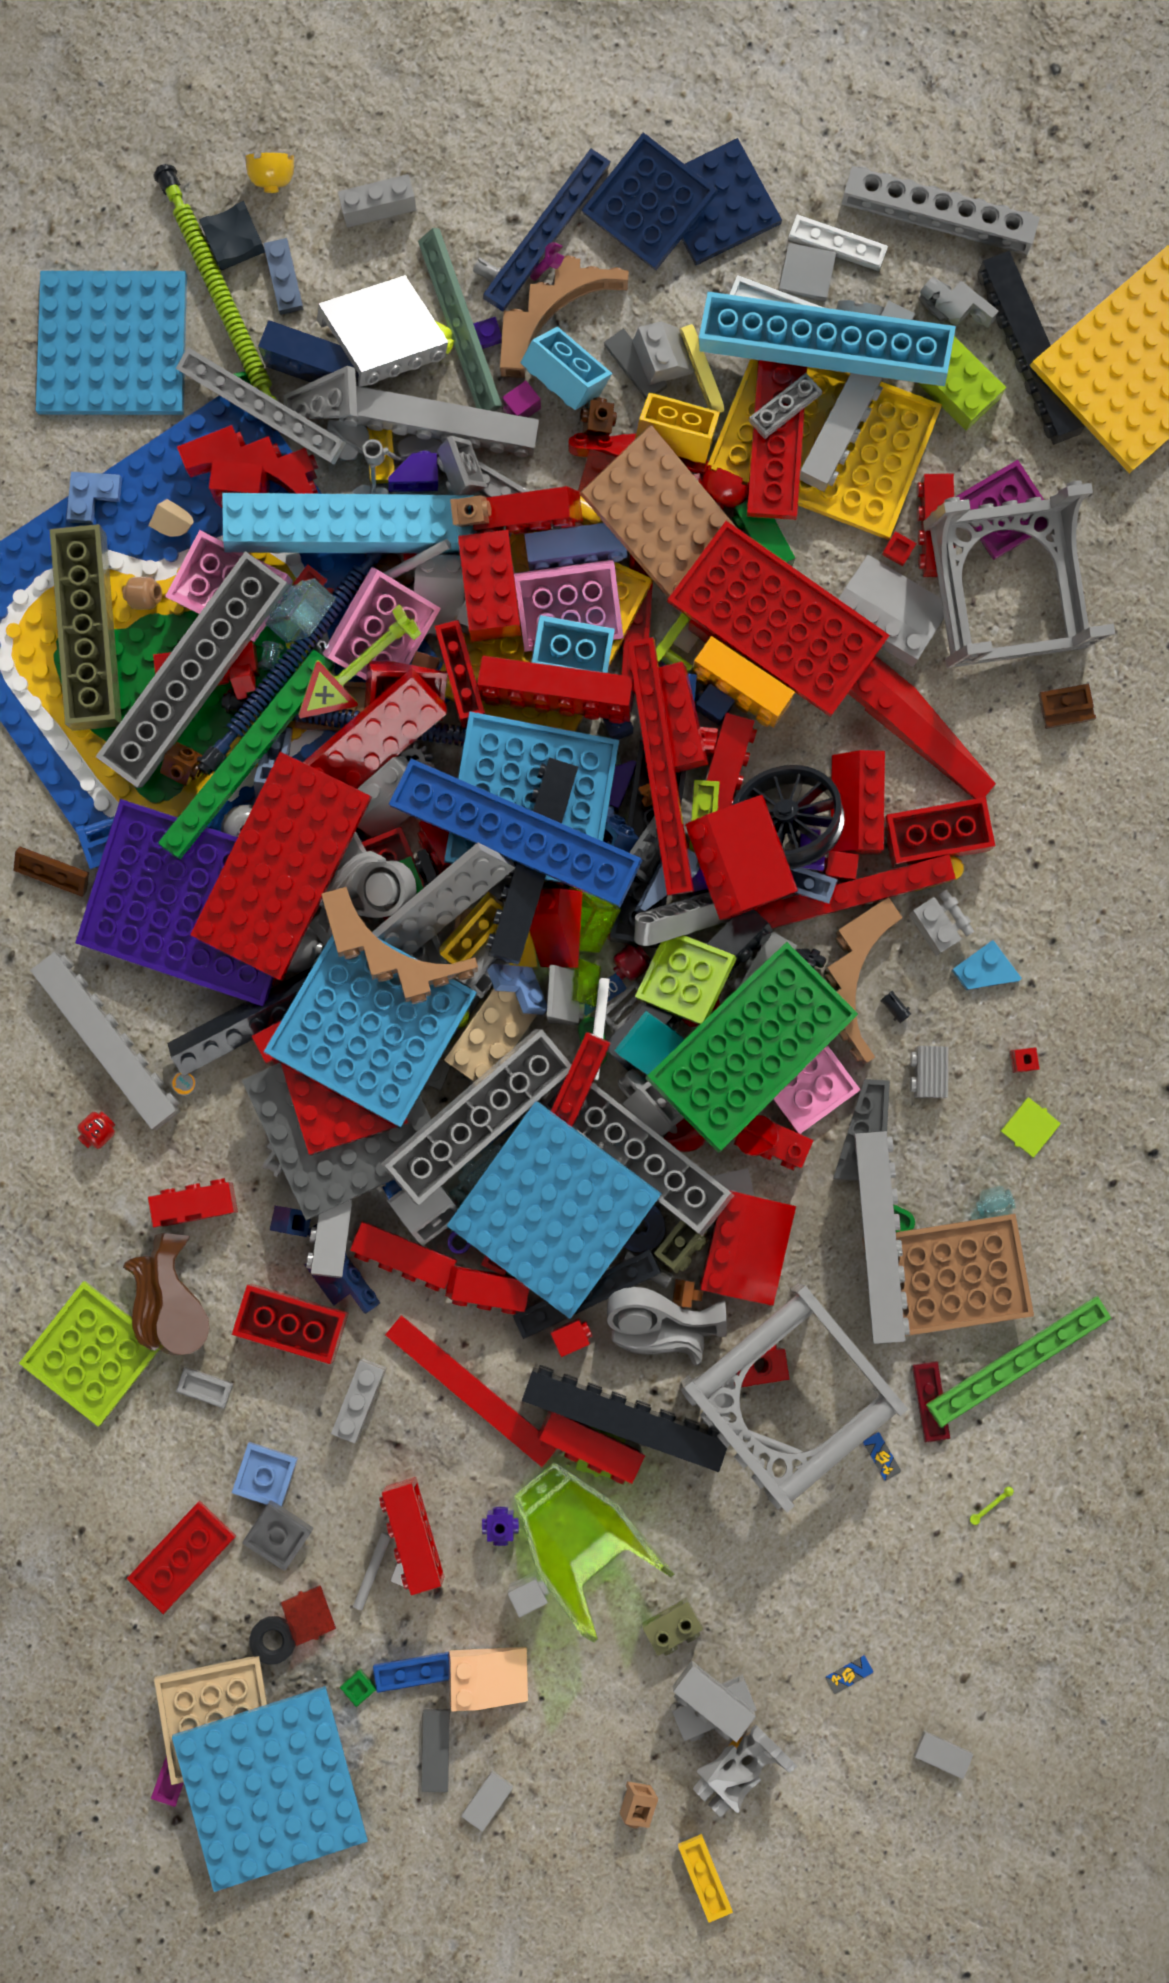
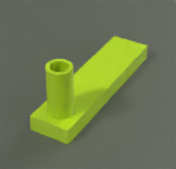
(663, 649)

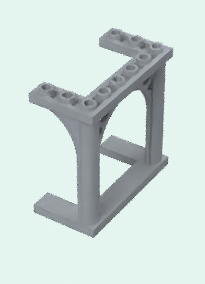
(1061, 516)
(707, 1386)

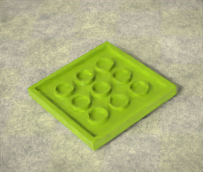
(89, 1354)

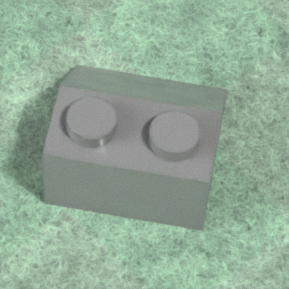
(662, 352)

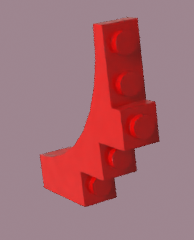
(292, 472)

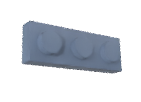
(283, 276)

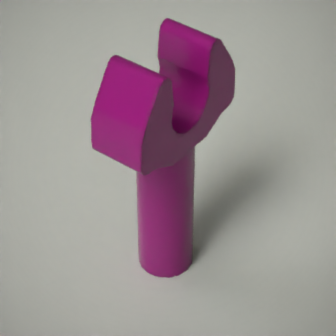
(552, 259)

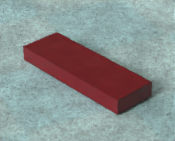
(928, 1387)

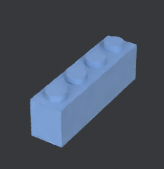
(573, 546)

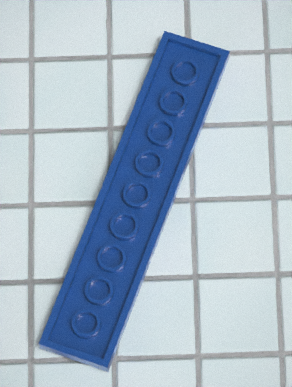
(516, 832)

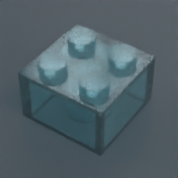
(300, 610)

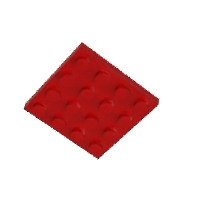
(327, 1116)

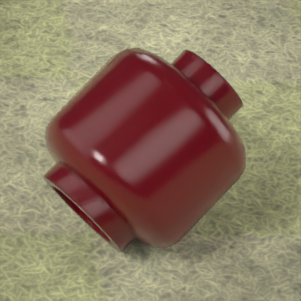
(631, 962)

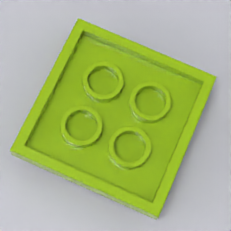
(686, 978)

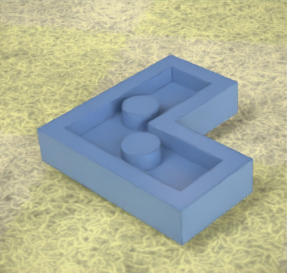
(86, 489)
(522, 982)

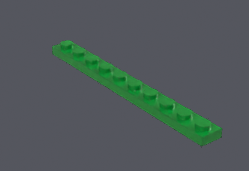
(241, 760)

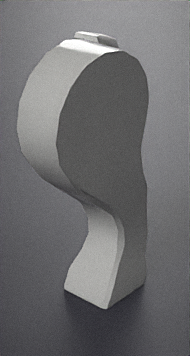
(374, 887)
(654, 1325)

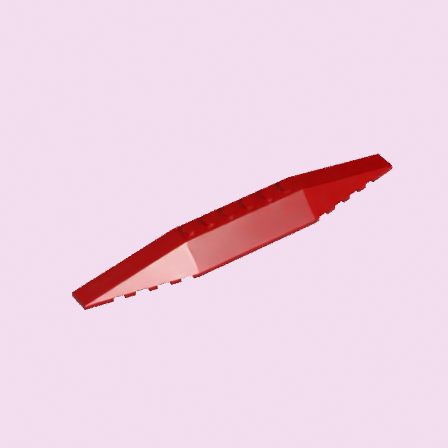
(913, 720)

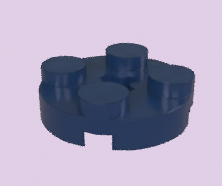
(652, 1237)

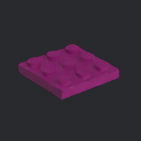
(1003, 486)

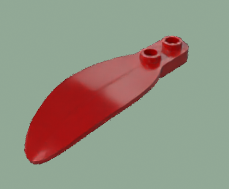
(614, 445)

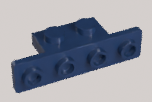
(350, 1284)

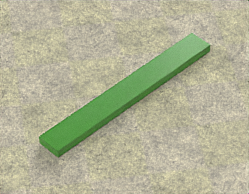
(1018, 1361)

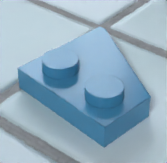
(986, 968)

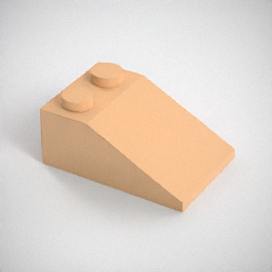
(487, 1678)

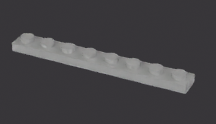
(261, 406)

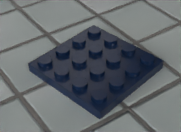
(649, 201)
(737, 211)

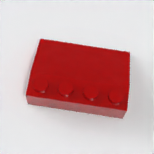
(741, 857)
(748, 1249)

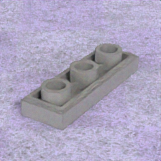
(775, 414)

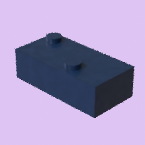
(300, 353)

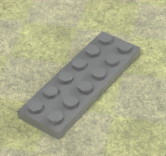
(444, 898)

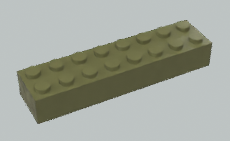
(85, 627)

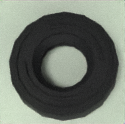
(256, 1640)

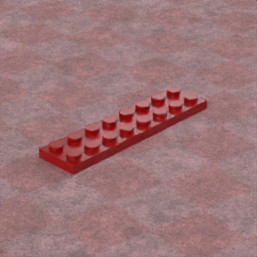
(778, 457)

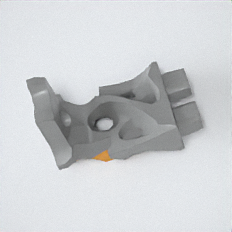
(727, 1770)

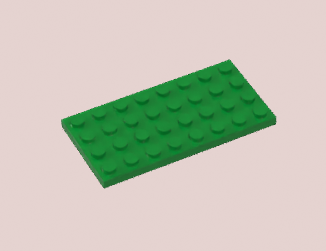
(751, 1047)

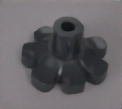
(812, 957)

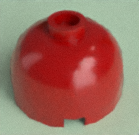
(724, 487)

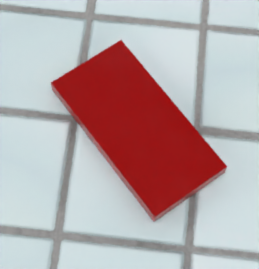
(181, 1557)

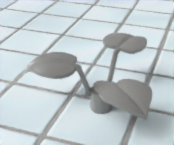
(358, 441)

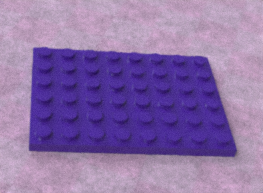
(151, 901)

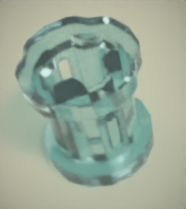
(270, 655)

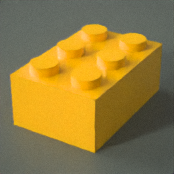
(682, 425)

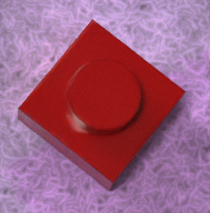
(899, 549)

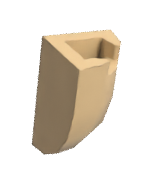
(171, 519)

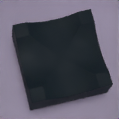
(232, 236)

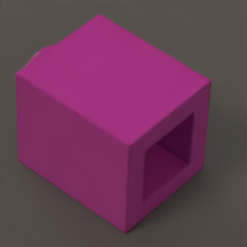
(521, 401)

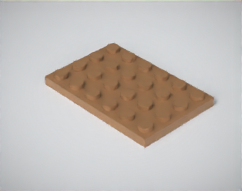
(655, 509)
(964, 1274)

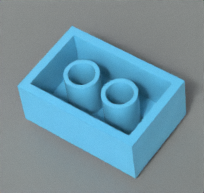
(565, 368)
(572, 644)

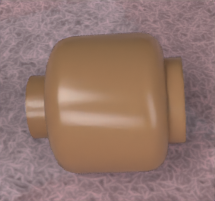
(142, 593)

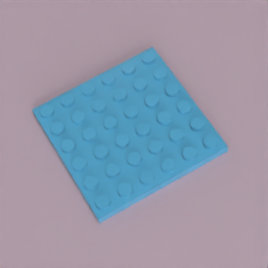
(111, 342)
(506, 759)
(365, 1036)
(553, 1209)
(269, 1788)

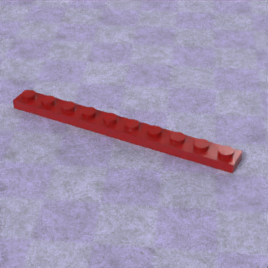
(660, 766)
(573, 1093)

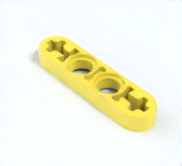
(701, 369)

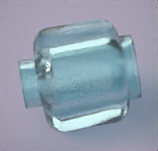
(996, 1202)

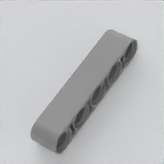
(676, 920)

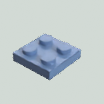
(264, 1474)

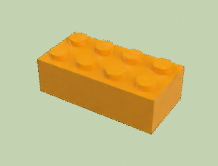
(743, 682)

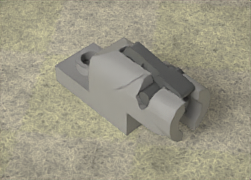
(956, 303)

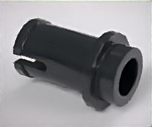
(896, 1007)

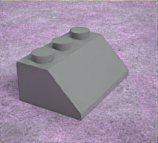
(381, 786)

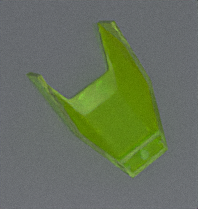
(575, 1536)

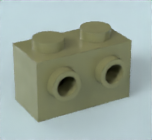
(680, 1246)
(672, 1627)

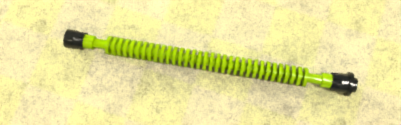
(214, 281)

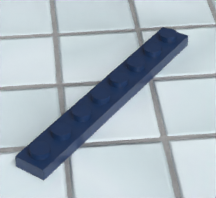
(546, 229)

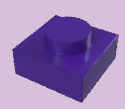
(488, 332)

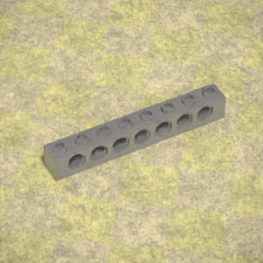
(946, 221)

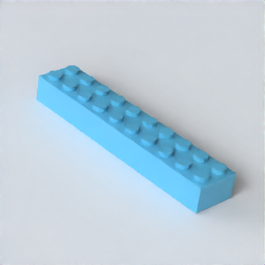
(826, 338)
(339, 523)

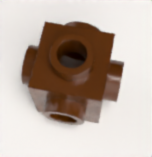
(598, 417)
(181, 764)

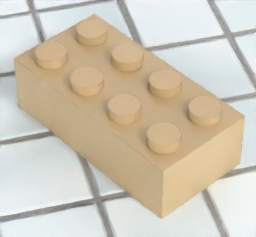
(488, 1035)

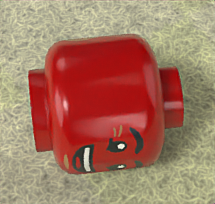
(96, 1130)

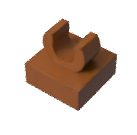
(685, 1293)

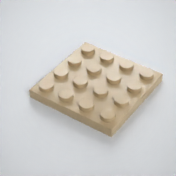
(205, 1696)

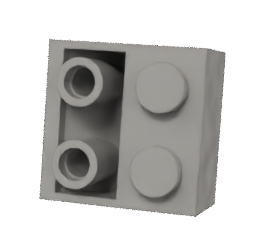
(429, 1217)

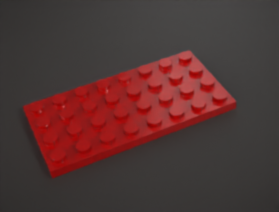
(778, 618)
(281, 866)

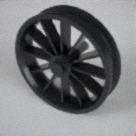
(794, 815)

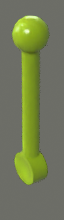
(975, 1518)

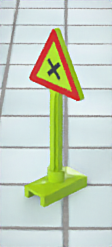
(327, 692)

